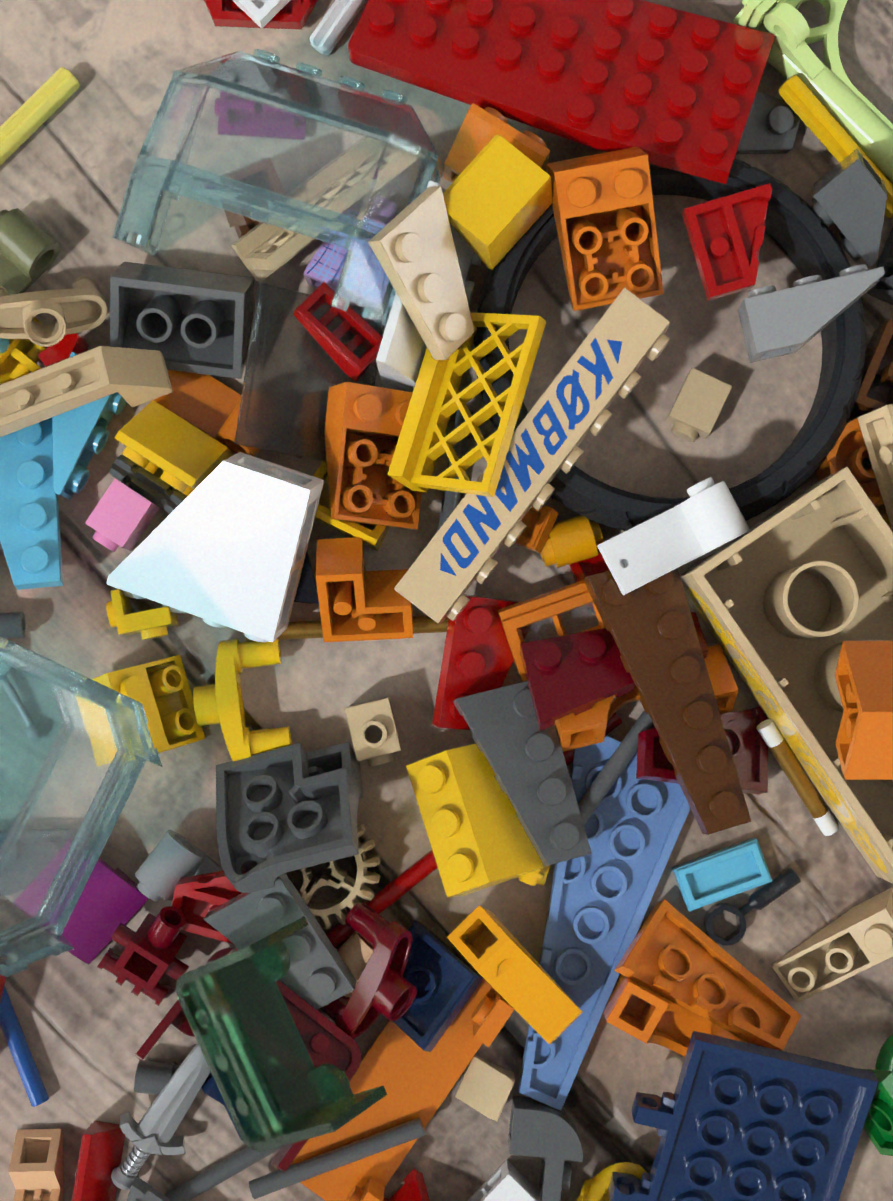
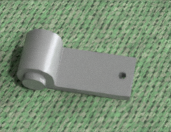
(168, 862)

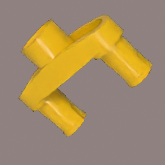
(224, 704)

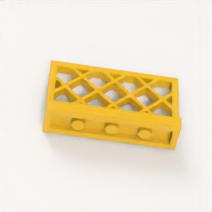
(438, 397)

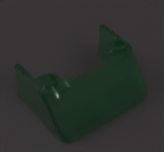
(258, 1051)

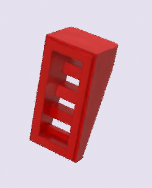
(330, 342)

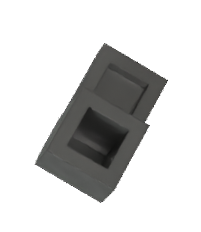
(546, 1134)

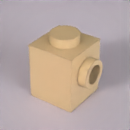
(374, 731)

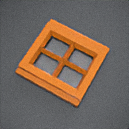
(549, 616)

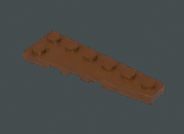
(674, 685)

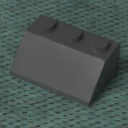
(188, 315)

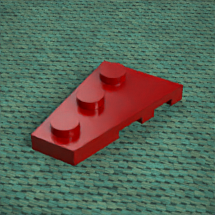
(473, 658)

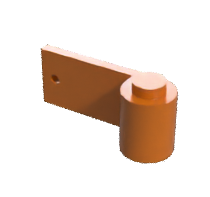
(207, 406)

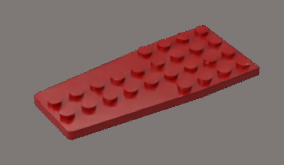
(581, 70)

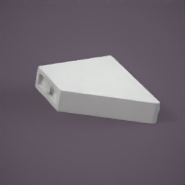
(230, 548)

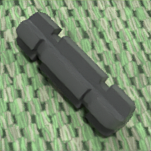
(146, 484)

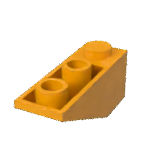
(514, 973)

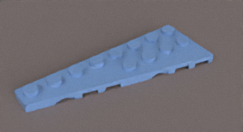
(599, 908)

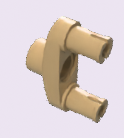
(73, 311)

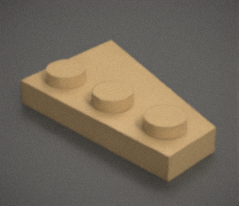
(425, 272)

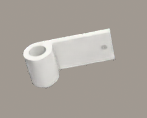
(674, 536)

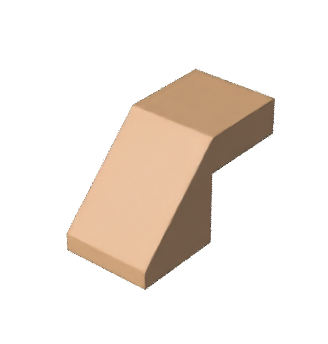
(38, 1165)

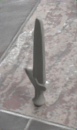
(161, 1120)

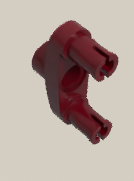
(381, 984)

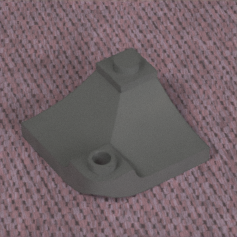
(286, 812)

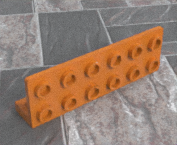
(414, 1087)

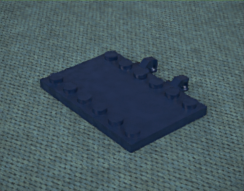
(750, 1127)

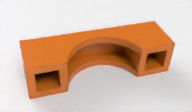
(591, 725)
(656, 1018)

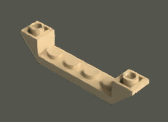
(81, 379)

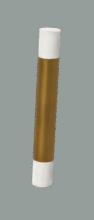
(797, 777)

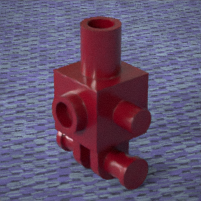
(148, 953)

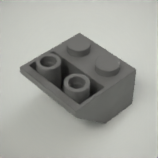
(854, 201)

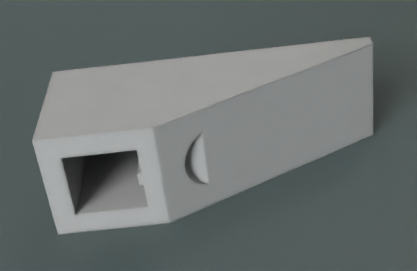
(787, 319)

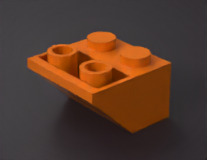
(478, 129)

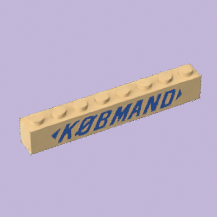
(538, 450)

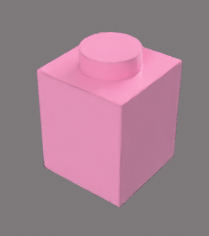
(121, 517)

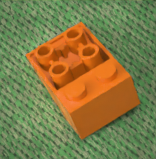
(606, 226)
(360, 444)

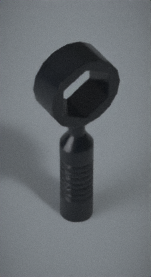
(756, 901)

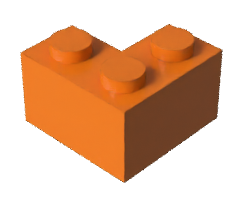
(358, 601)
(866, 725)

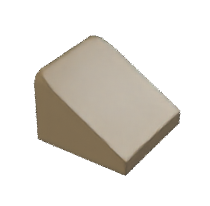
(485, 1087)

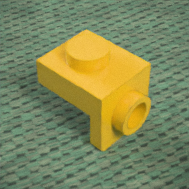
(149, 623)

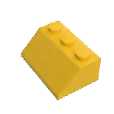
(470, 821)

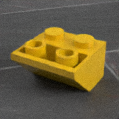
(168, 442)
(165, 699)

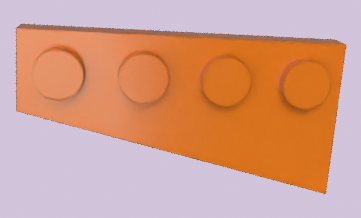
(698, 974)

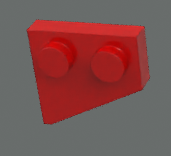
(728, 239)

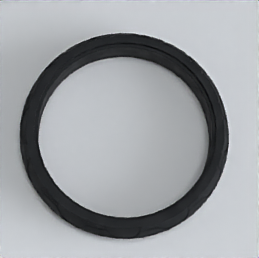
(813, 251)

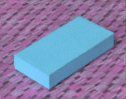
(721, 874)

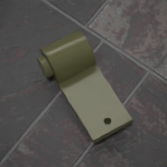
(24, 251)

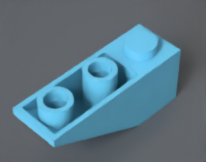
(76, 439)

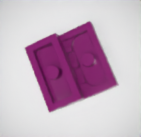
(104, 904)

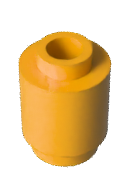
(571, 541)

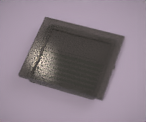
(289, 377)

